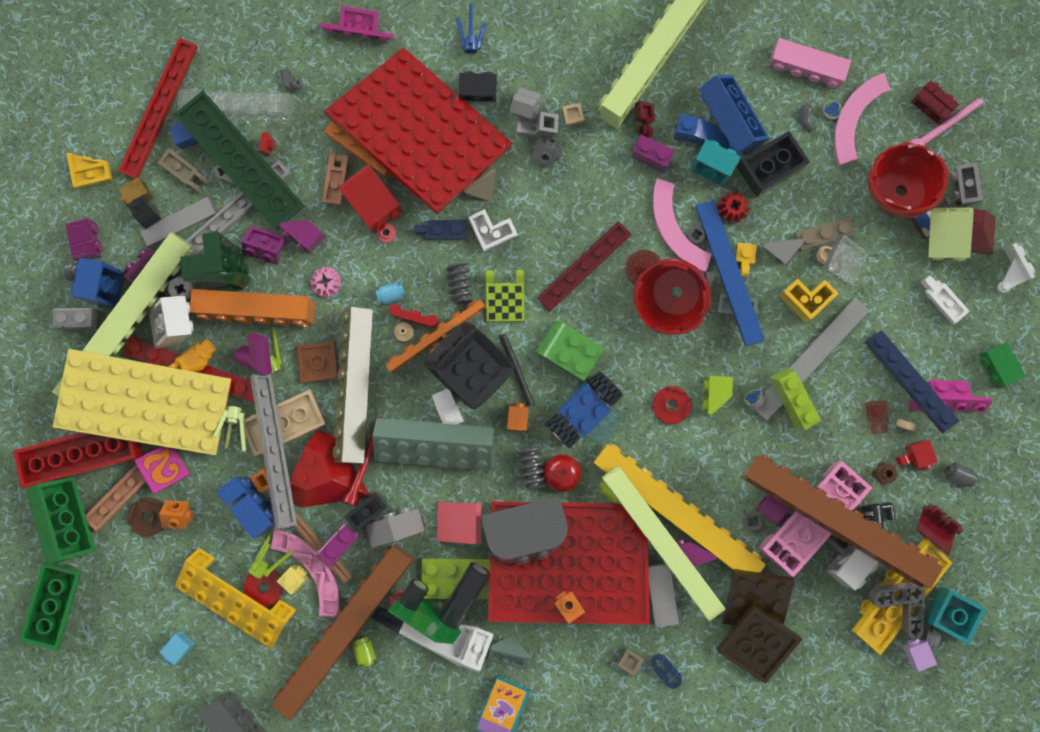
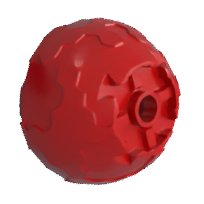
(914, 170)
(662, 309)

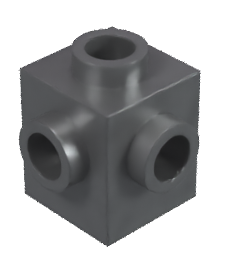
(547, 151)

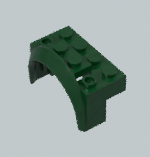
(219, 265)

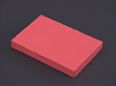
(459, 522)

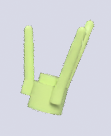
(232, 416)

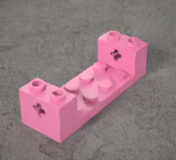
(800, 537)

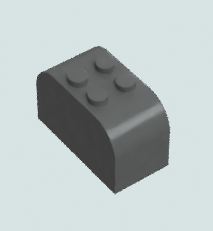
(526, 531)

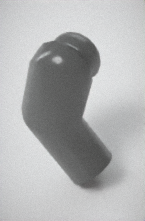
(289, 83)
(804, 117)

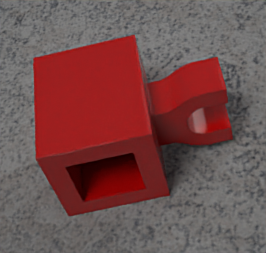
(919, 455)

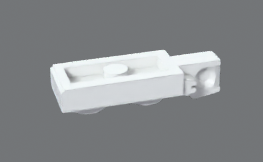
(944, 300)

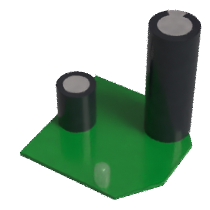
(429, 620)

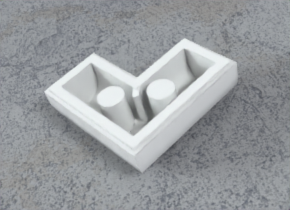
(490, 235)

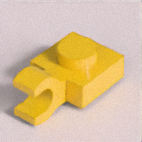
(745, 256)

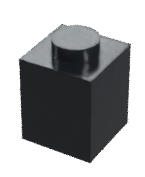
(144, 211)

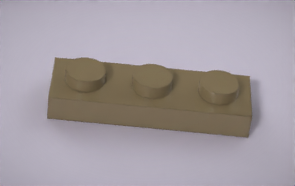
(825, 233)

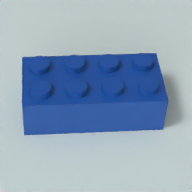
(733, 113)

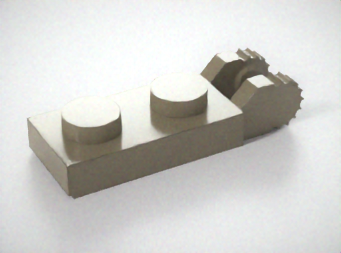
(181, 169)

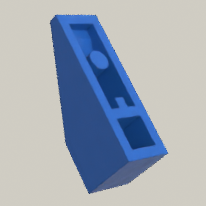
(698, 130)

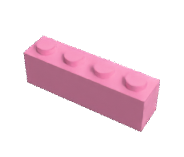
(809, 63)

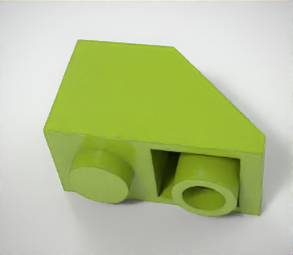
(718, 391)

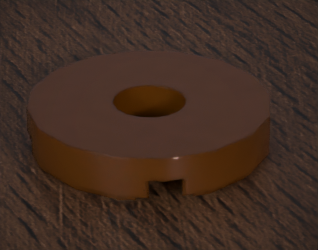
(136, 520)

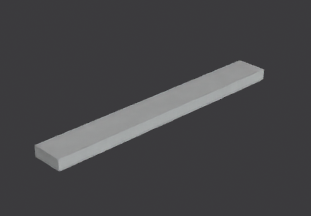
(229, 214)
(817, 352)
(273, 451)

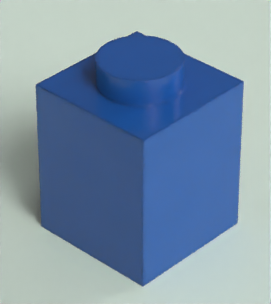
(182, 136)

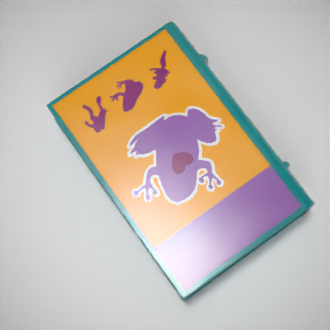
(503, 706)

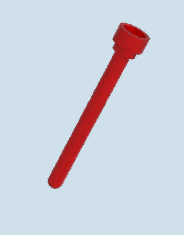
(351, 497)

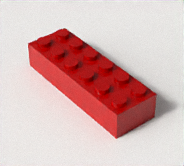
(72, 457)

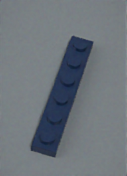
(912, 382)

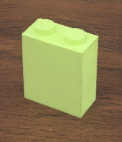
(950, 233)

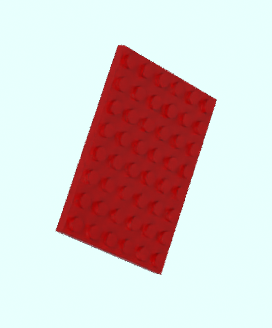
(419, 130)
(599, 562)

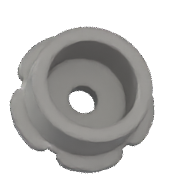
(933, 638)

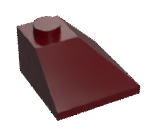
(983, 232)

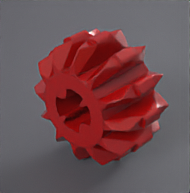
(740, 212)

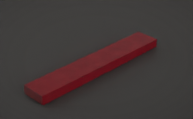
(584, 266)

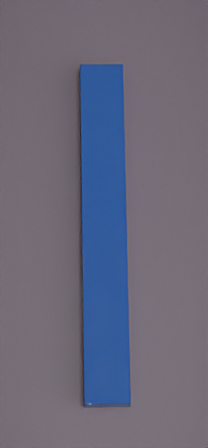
(729, 273)

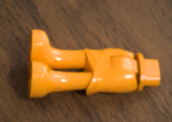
(195, 357)

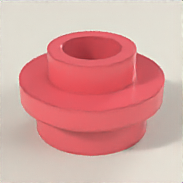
(386, 239)

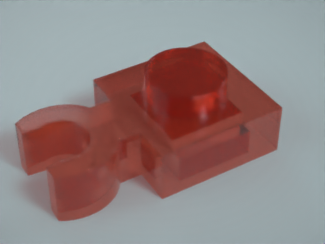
(877, 412)

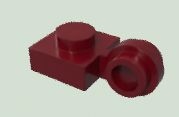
(645, 114)

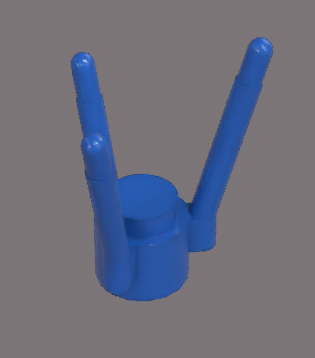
(470, 43)

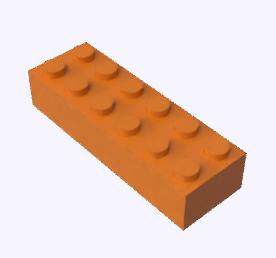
(252, 307)

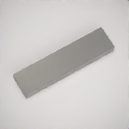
(178, 222)

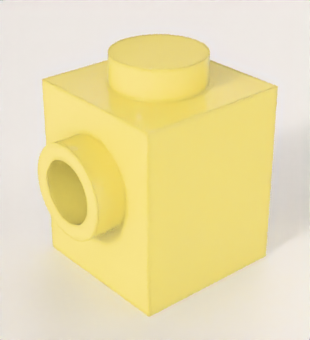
(293, 579)

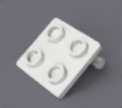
(1019, 269)

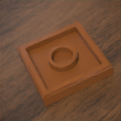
(317, 362)

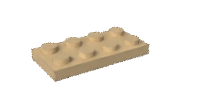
(296, 418)

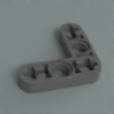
(908, 600)

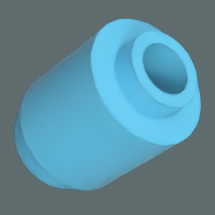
(390, 293)

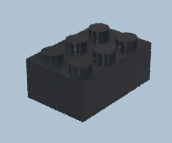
(772, 164)

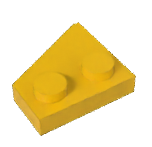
(88, 171)

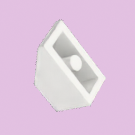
(447, 408)

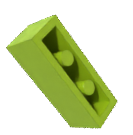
(795, 399)

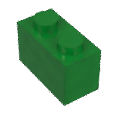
(1001, 365)

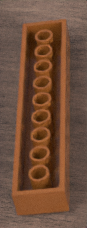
(842, 522)

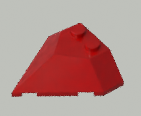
(320, 478)

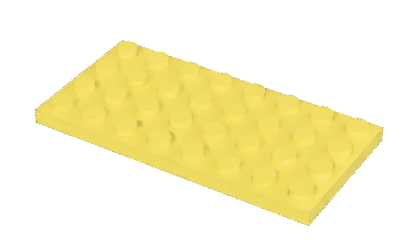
(141, 402)

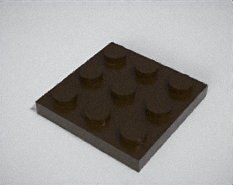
(763, 590)
(759, 644)

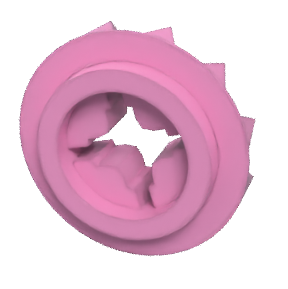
(333, 285)

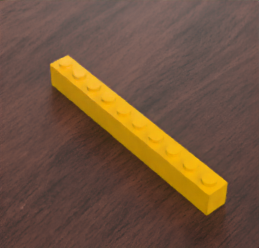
(680, 514)

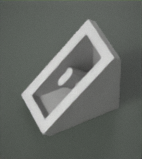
(784, 249)

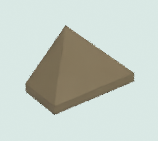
(482, 187)

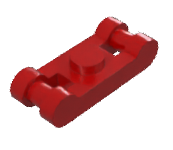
(414, 316)

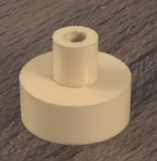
(407, 335)

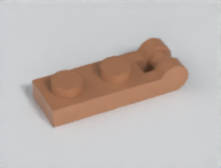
(334, 178)

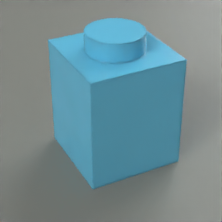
(177, 648)

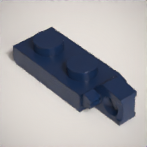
(443, 229)

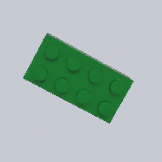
(60, 520)

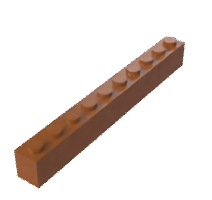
(343, 631)

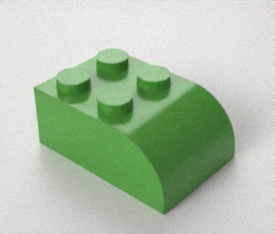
(569, 350)

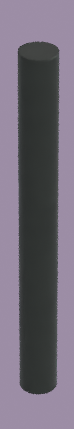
(517, 371)

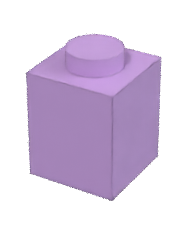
(919, 654)

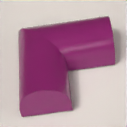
(255, 355)

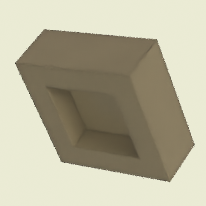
(630, 661)

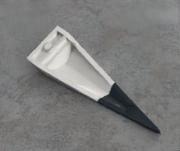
(467, 650)

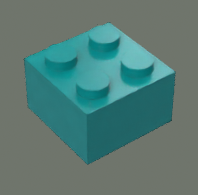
(715, 162)
(955, 615)

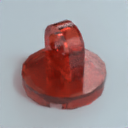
(638, 263)

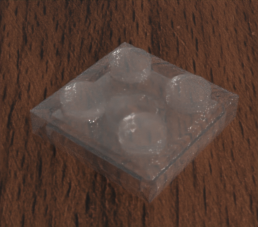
(845, 260)

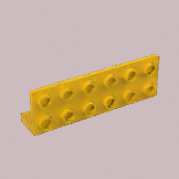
(231, 603)

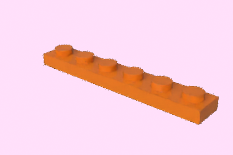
(428, 340)

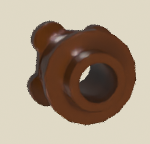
(879, 473)

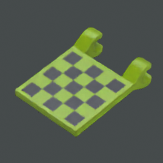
(504, 300)

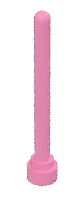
(948, 123)

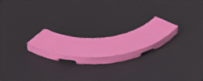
(851, 111)
(670, 230)
(323, 576)

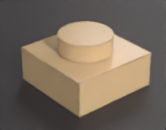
(573, 114)

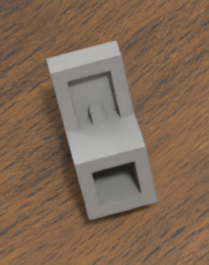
(541, 125)

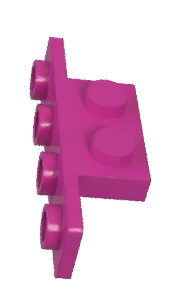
(358, 21)
(956, 396)

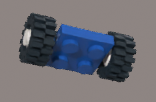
(584, 409)

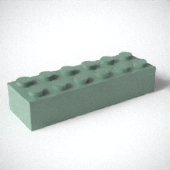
(433, 444)

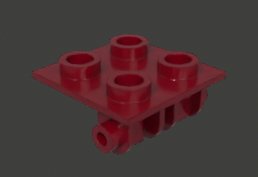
(938, 528)

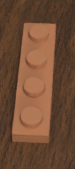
(115, 499)

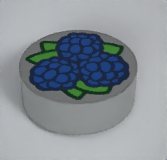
(831, 110)
(754, 399)

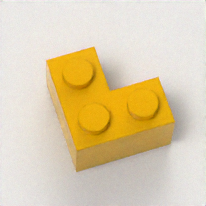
(805, 302)

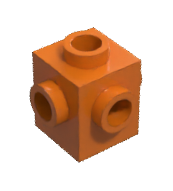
(175, 514)

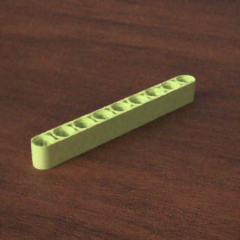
(663, 543)

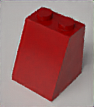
(371, 199)

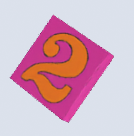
(161, 468)

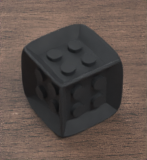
(469, 365)

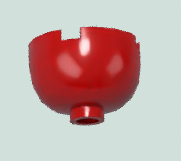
(562, 473)

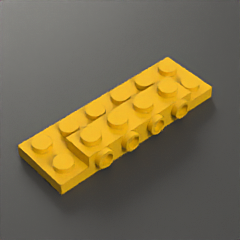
(881, 625)

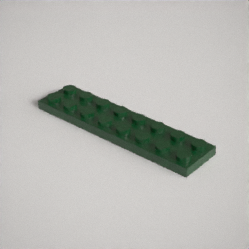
(239, 160)

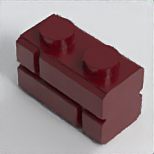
(935, 102)

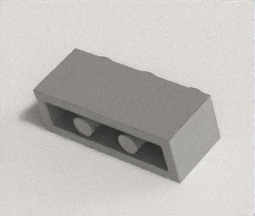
(663, 596)

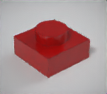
(267, 144)

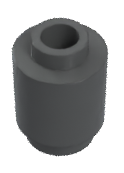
(961, 475)

